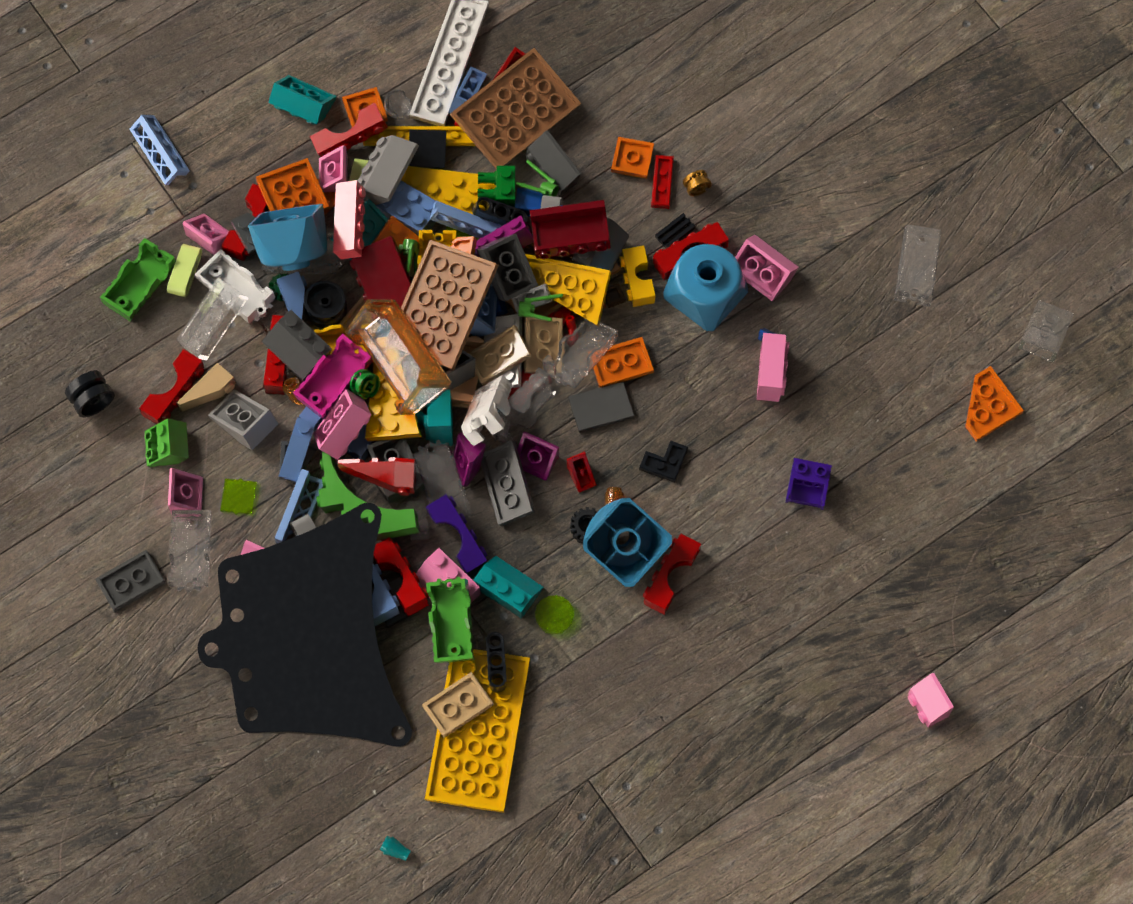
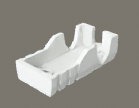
(241, 280)
(484, 411)

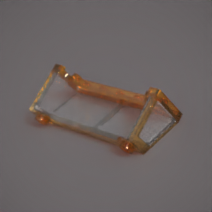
(398, 354)

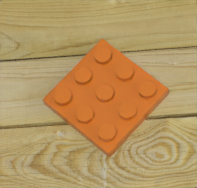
(291, 187)

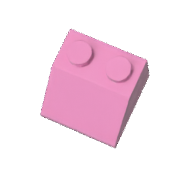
(930, 700)

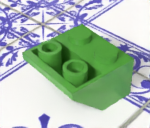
(166, 443)

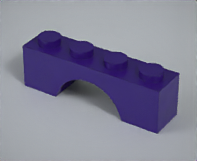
(470, 553)

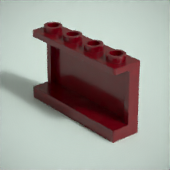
(570, 229)
(382, 271)

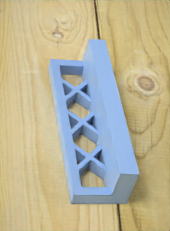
(160, 144)
(462, 220)
(294, 504)

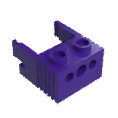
(808, 483)

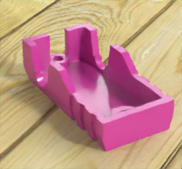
(332, 376)

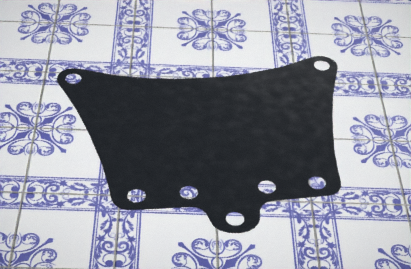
(308, 635)

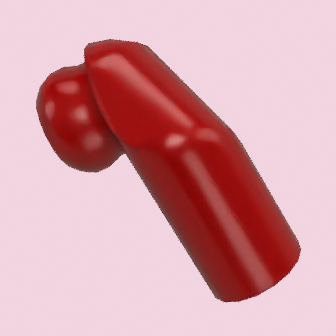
(571, 324)

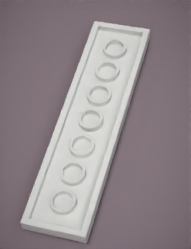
(448, 61)

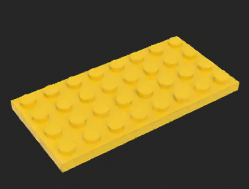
(477, 759)

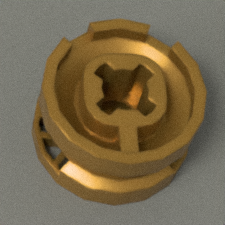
(697, 183)

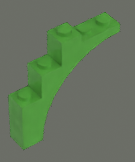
(337, 497)

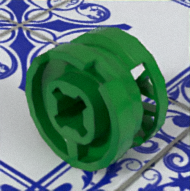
(366, 384)

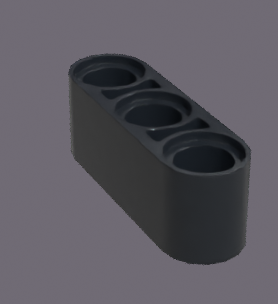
(492, 206)
(496, 653)

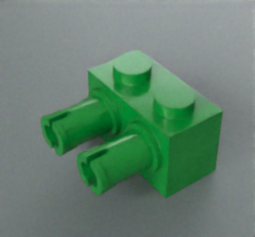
(505, 185)

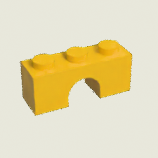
(640, 291)

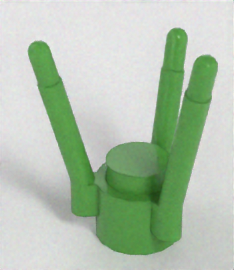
(547, 188)
(410, 250)
(526, 309)

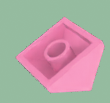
(333, 169)
(205, 232)
(184, 491)

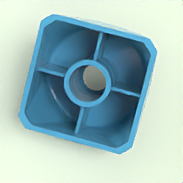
(290, 236)
(706, 285)
(638, 554)

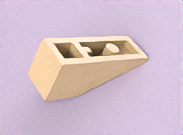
(209, 388)

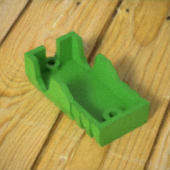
(138, 280)
(450, 620)

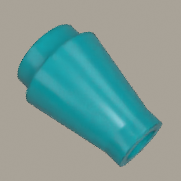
(394, 848)

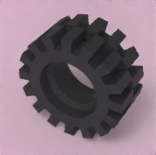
(577, 520)

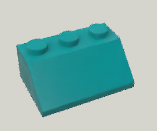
(301, 99)
(439, 420)
(507, 586)

